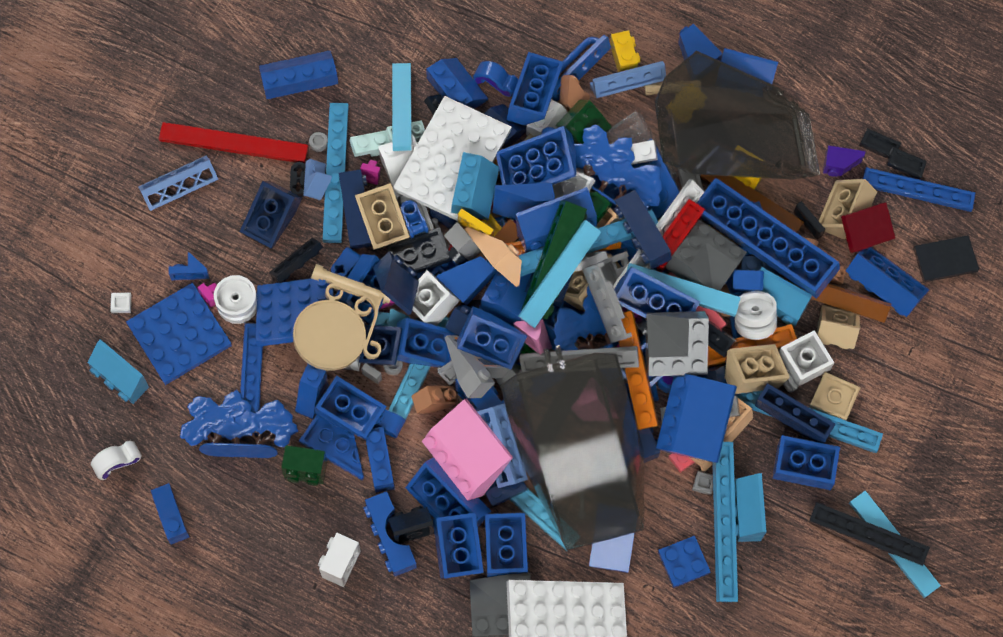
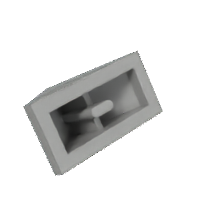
(462, 242)

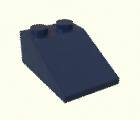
(270, 213)
(397, 281)

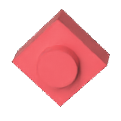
(681, 462)

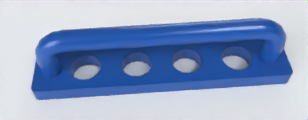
(601, 45)

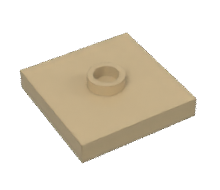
(834, 396)

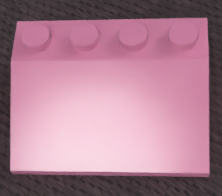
(467, 450)

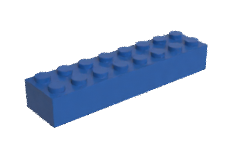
(767, 238)

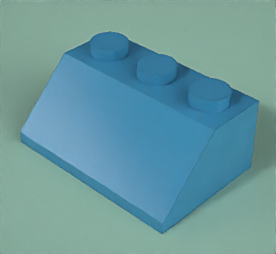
(475, 186)
(789, 298)
(117, 373)
(749, 508)

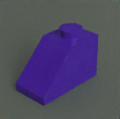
(841, 160)

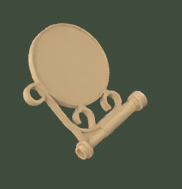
(332, 333)

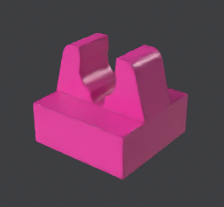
(371, 171)
(207, 293)

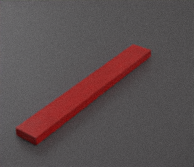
(233, 142)

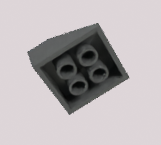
(706, 257)
(676, 343)
(490, 605)

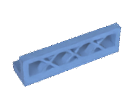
(628, 79)
(175, 176)
(502, 429)

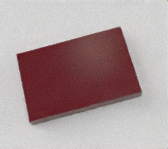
(868, 227)

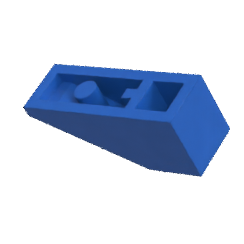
(169, 514)

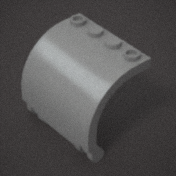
(600, 282)

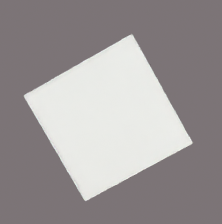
(121, 302)

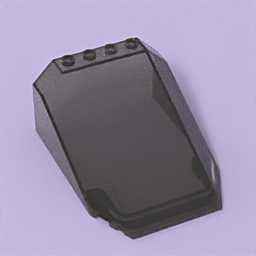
(731, 124)

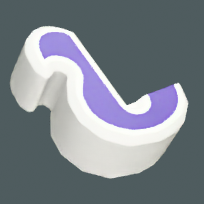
(114, 458)

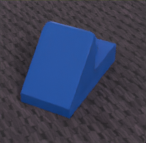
(193, 271)
(747, 280)

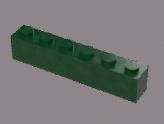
(564, 226)

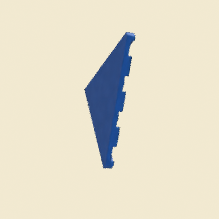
(337, 444)

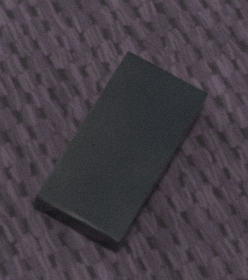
(878, 143)
(906, 163)
(809, 220)

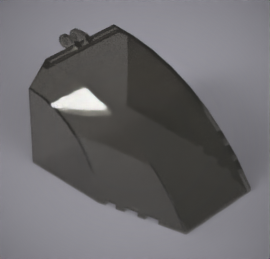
(580, 446)

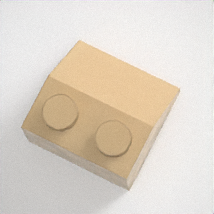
(838, 327)

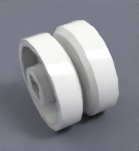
(236, 299)
(756, 315)

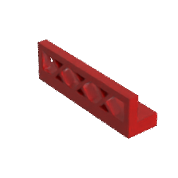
(681, 227)

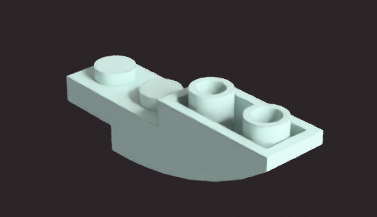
(369, 143)

